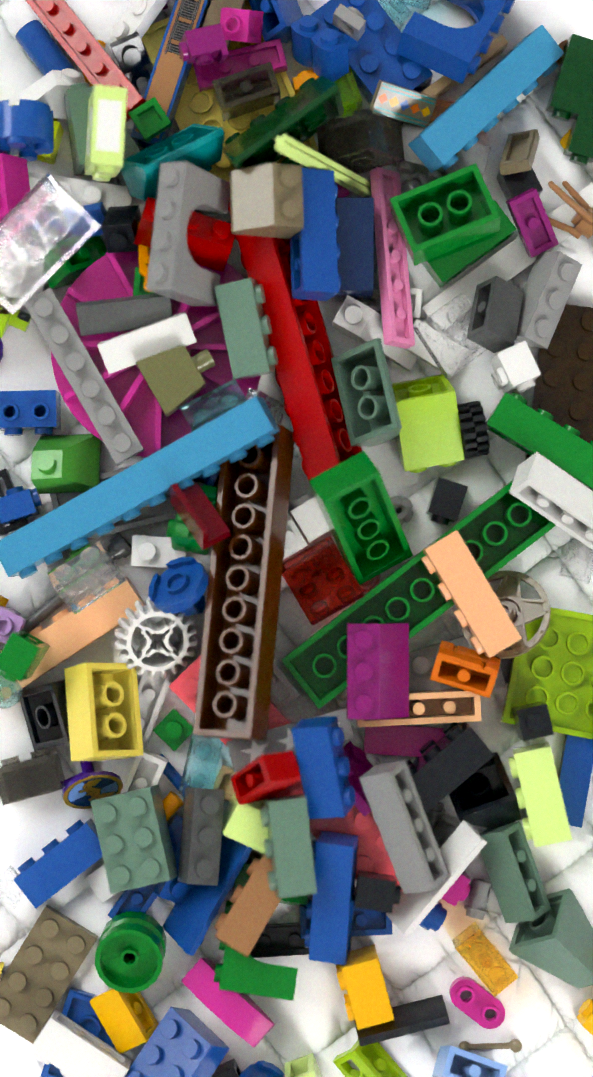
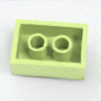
(540, 794)

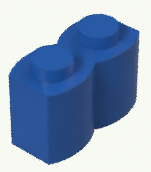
(319, 47)

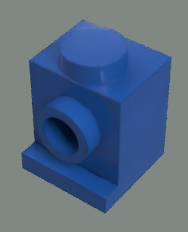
(19, 504)

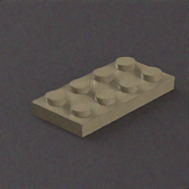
(42, 972)

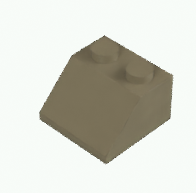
(267, 200)

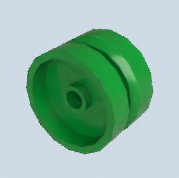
(130, 952)

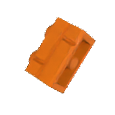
(465, 669)

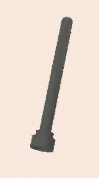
(118, 548)

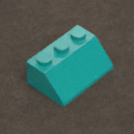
(195, 144)

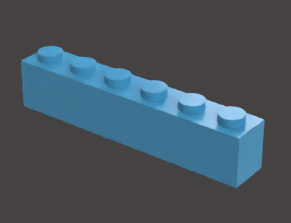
(486, 99)

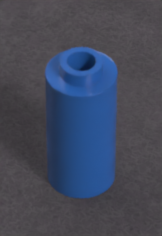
(42, 48)

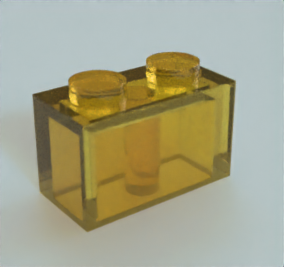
(485, 959)

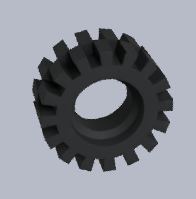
(473, 429)

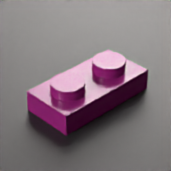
(532, 222)

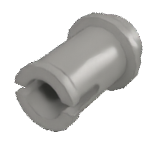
(478, 899)

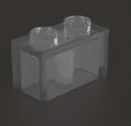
(86, 577)

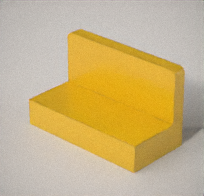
(124, 1018)

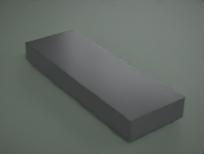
(122, 313)

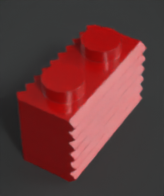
(265, 777)

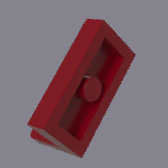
(198, 515)

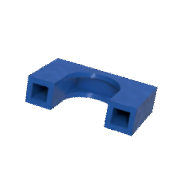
(450, 49)

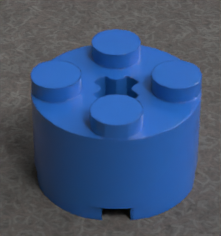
(26, 129)

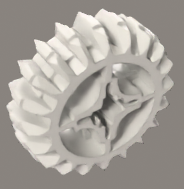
(148, 647)

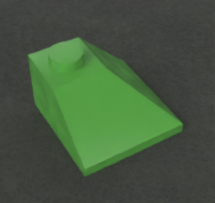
(66, 463)

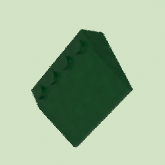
(295, 116)

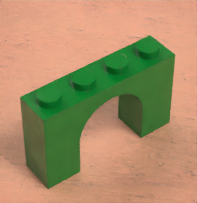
(250, 975)

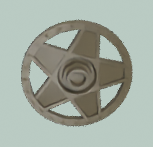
(519, 610)

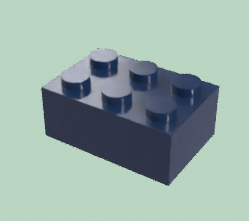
(356, 244)

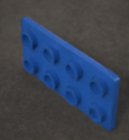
(200, 904)

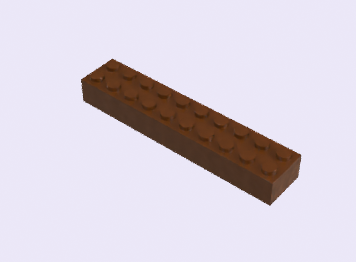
(245, 594)

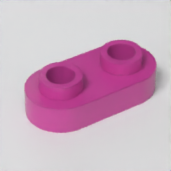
(477, 1003)

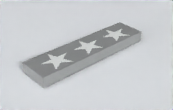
(278, 739)

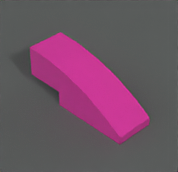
(232, 1008)

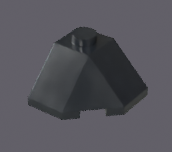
(487, 797)

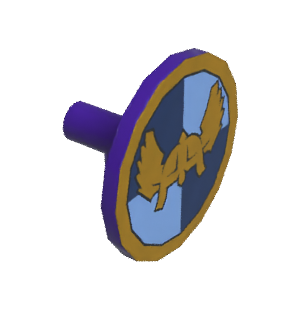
(90, 786)

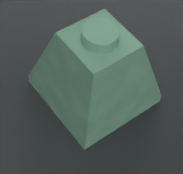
(77, 112)
(558, 940)

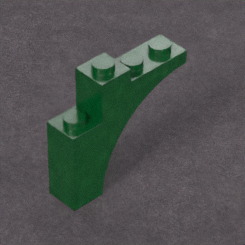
(573, 98)

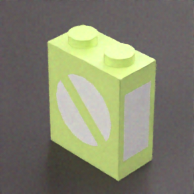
(105, 132)

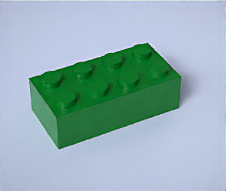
(361, 517)

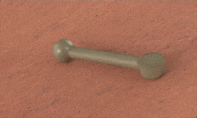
(515, 1045)

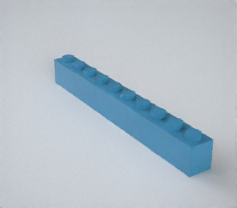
(137, 487)

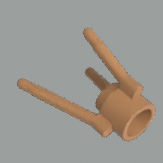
(583, 218)

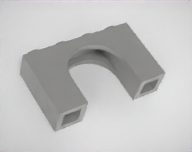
(171, 267)

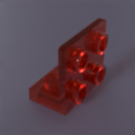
(321, 581)

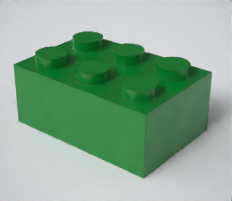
(445, 214)

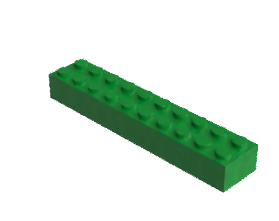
(494, 536)

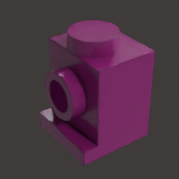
(203, 45)

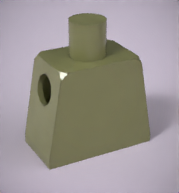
(175, 376)

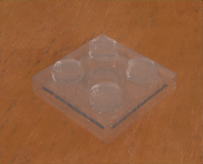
(446, 336)

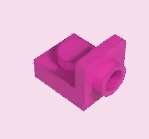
(241, 24)

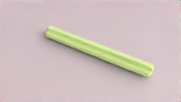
(313, 159)

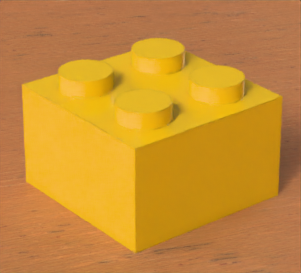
(367, 992)

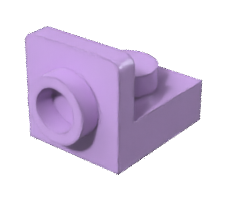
(10, 622)

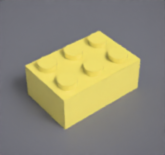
(103, 712)

